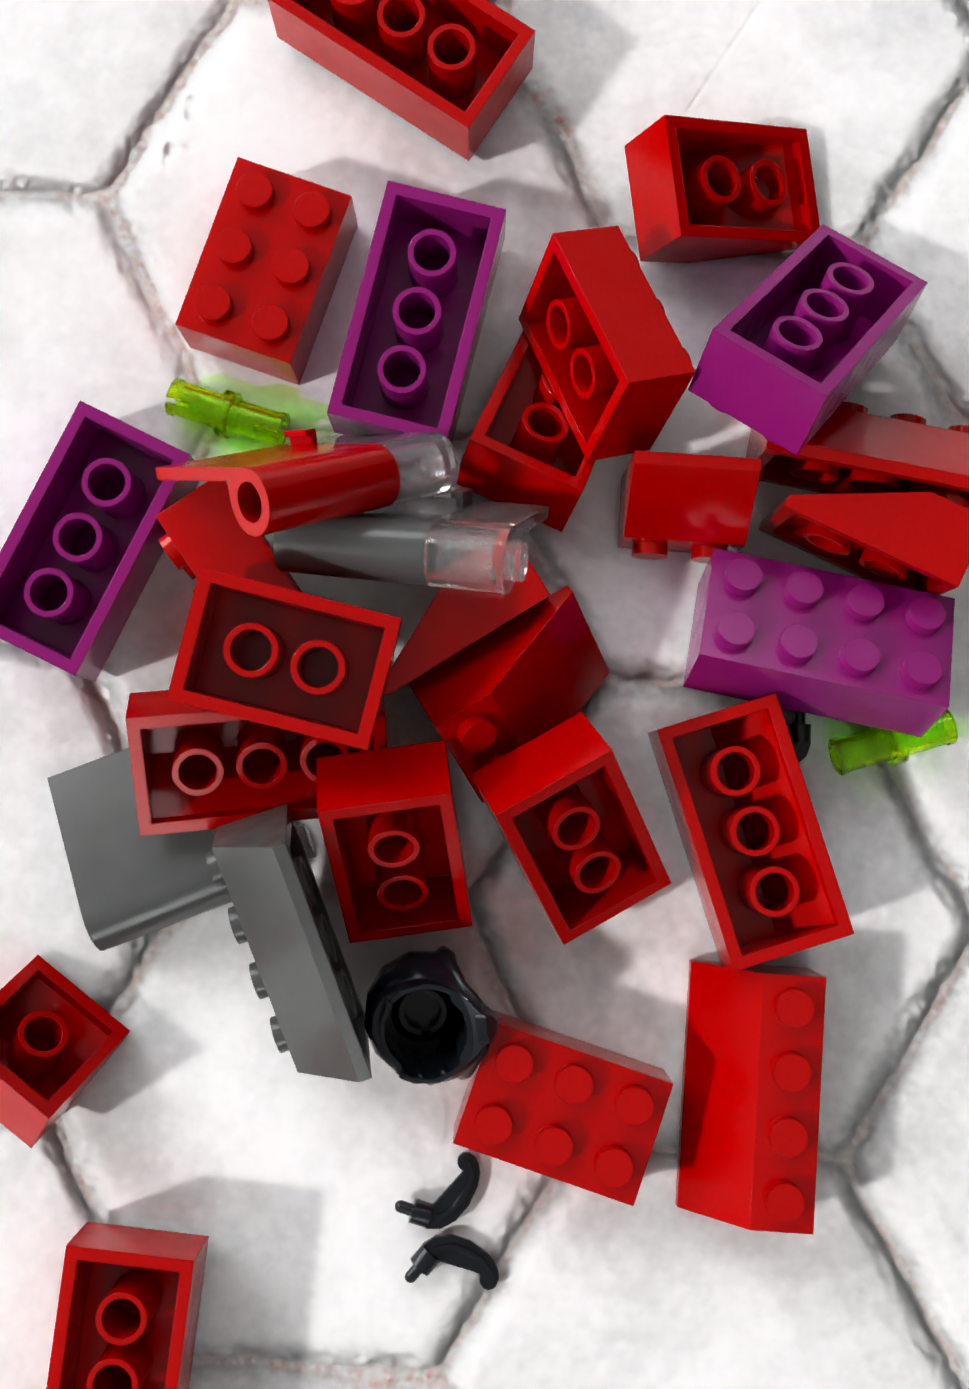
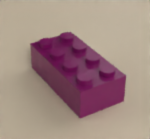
(417, 314)
(805, 338)
(86, 542)
(821, 643)

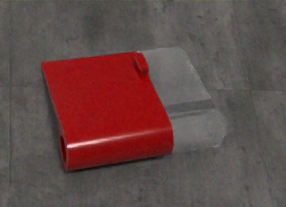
(325, 476)

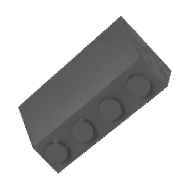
(292, 944)

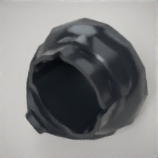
(428, 1018)

